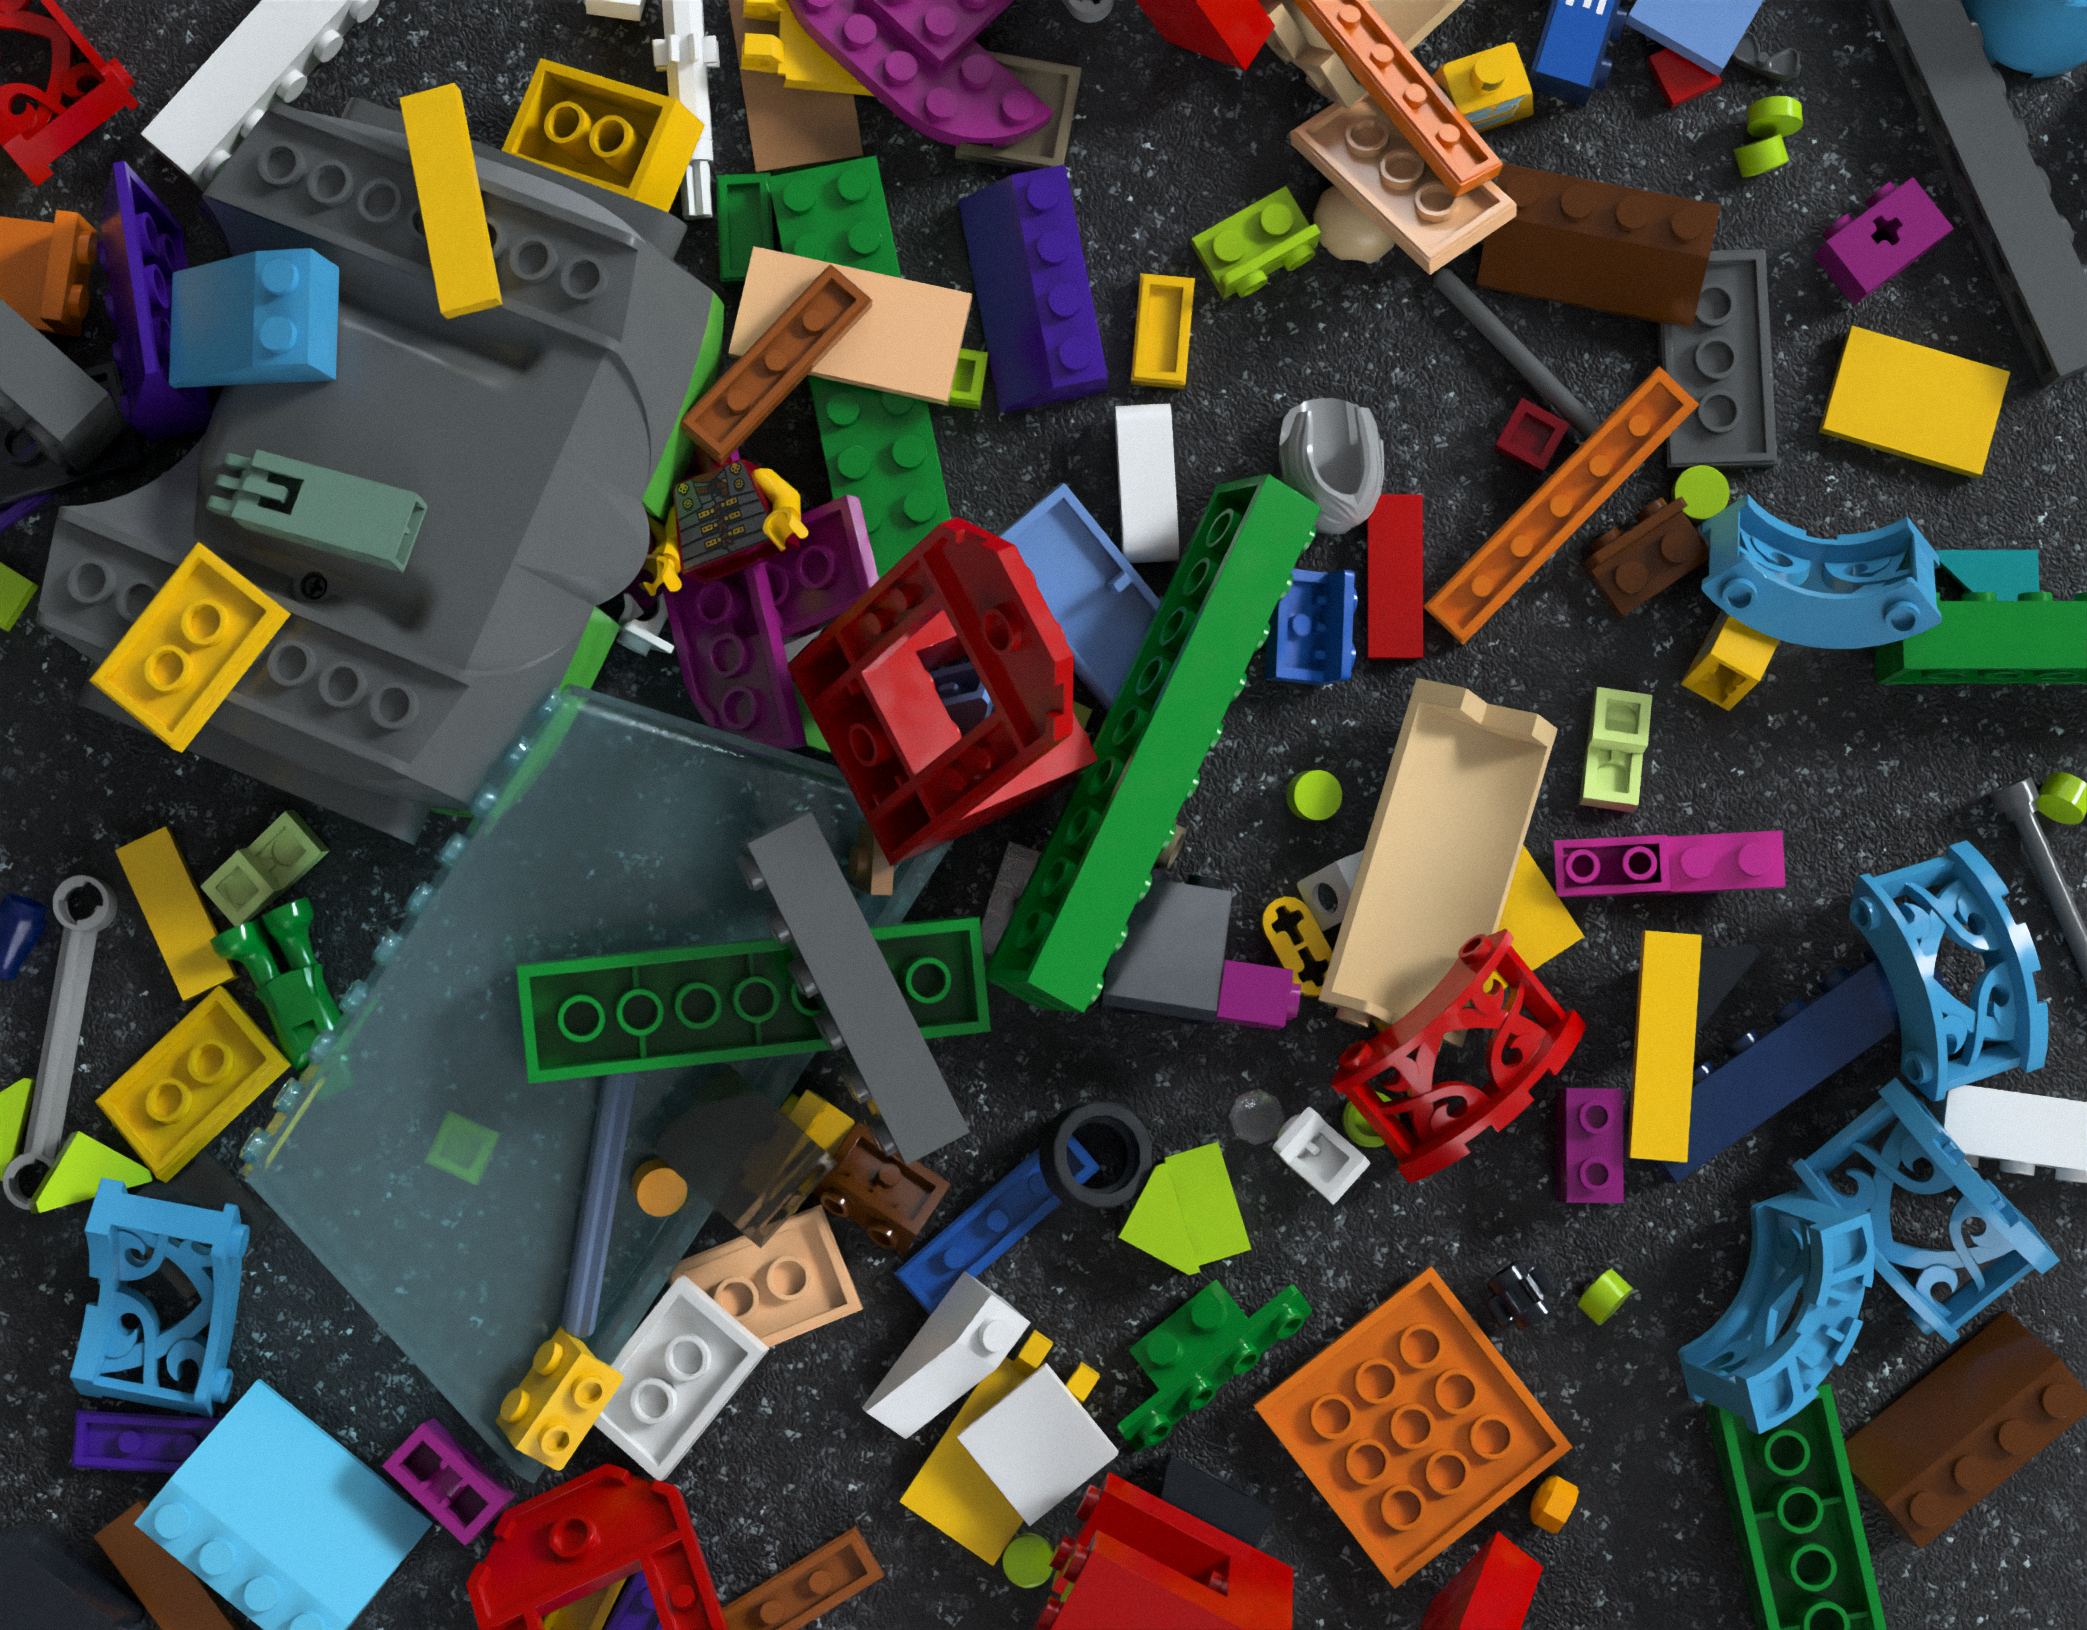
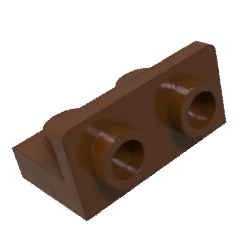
(1647, 557)
(880, 1191)

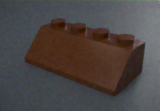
(1600, 246)
(1963, 1429)

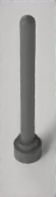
(1516, 352)
(2019, 805)

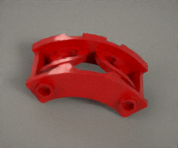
(39, 136)
(1539, 1047)

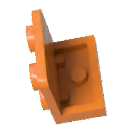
(48, 270)

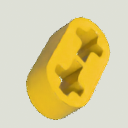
(1283, 947)

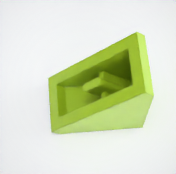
(79, 1170)
(1158, 1223)

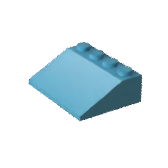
(283, 1518)

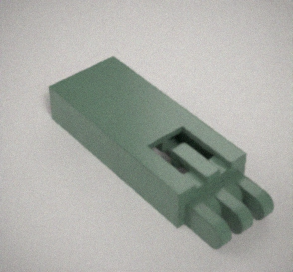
(330, 512)

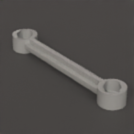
(61, 1030)

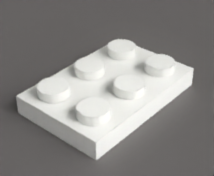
(677, 1377)

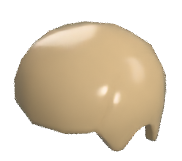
(1347, 230)

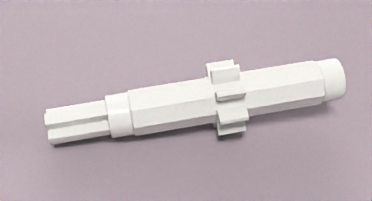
(686, 57)

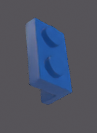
(1313, 630)

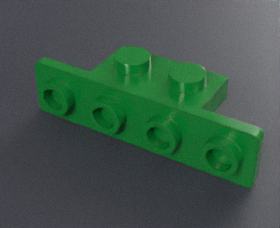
(1201, 1351)

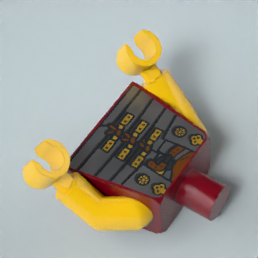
(727, 522)

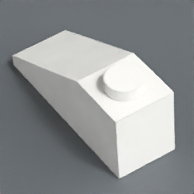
(947, 1356)

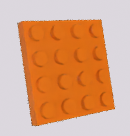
(1412, 1426)

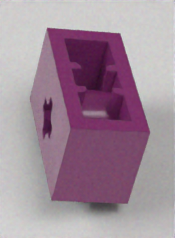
(1904, 217)
(1257, 996)
(1589, 1145)
(448, 1481)

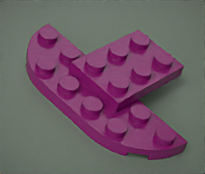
(927, 65)
(737, 626)

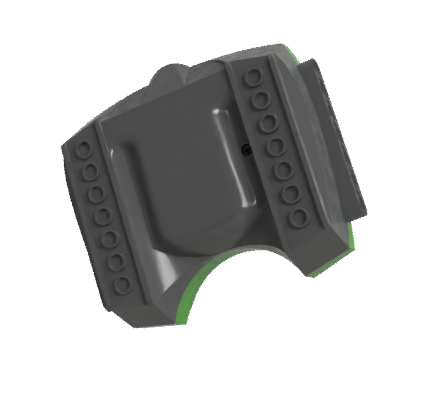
(522, 426)

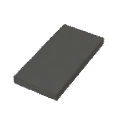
(1724, 369)

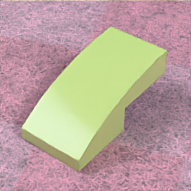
(1615, 749)
(265, 869)

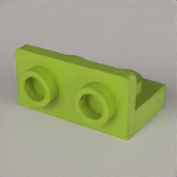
(1256, 243)

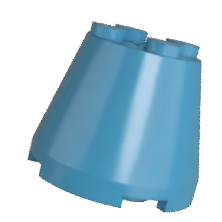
(2033, 34)

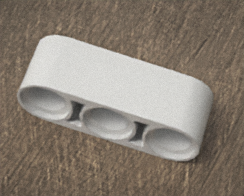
(1146, 483)

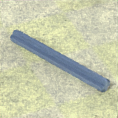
(598, 1204)

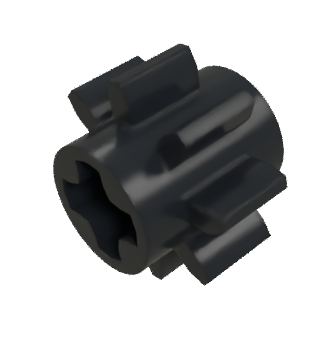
(1519, 1295)

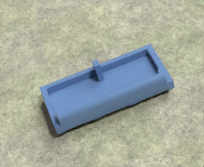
(1087, 589)

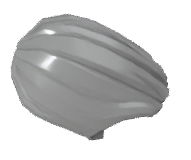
(1333, 459)

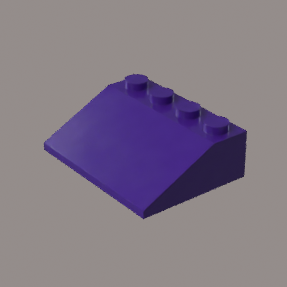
(140, 253)

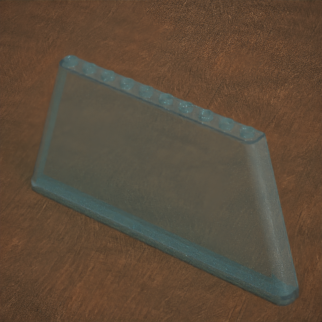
(413, 1132)

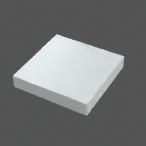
(1037, 1444)

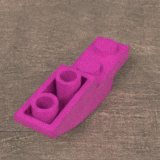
(1669, 864)

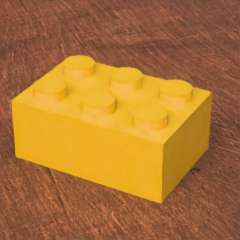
(605, 133)

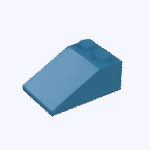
(255, 320)

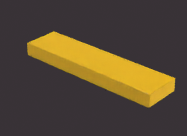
(450, 201)
(1664, 1046)

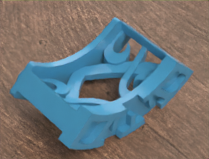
(1819, 590)
(1930, 1016)
(1918, 1134)
(1791, 1247)
(106, 1346)

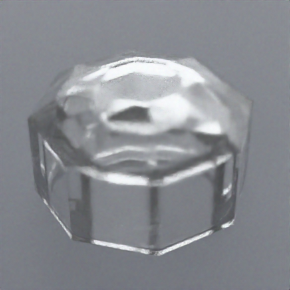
(1256, 1117)

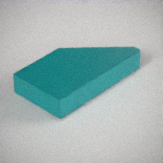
(1993, 571)

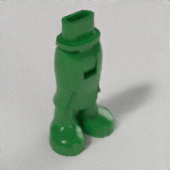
(296, 999)

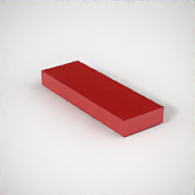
(1395, 579)

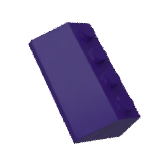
(1033, 290)

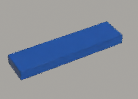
(988, 1227)

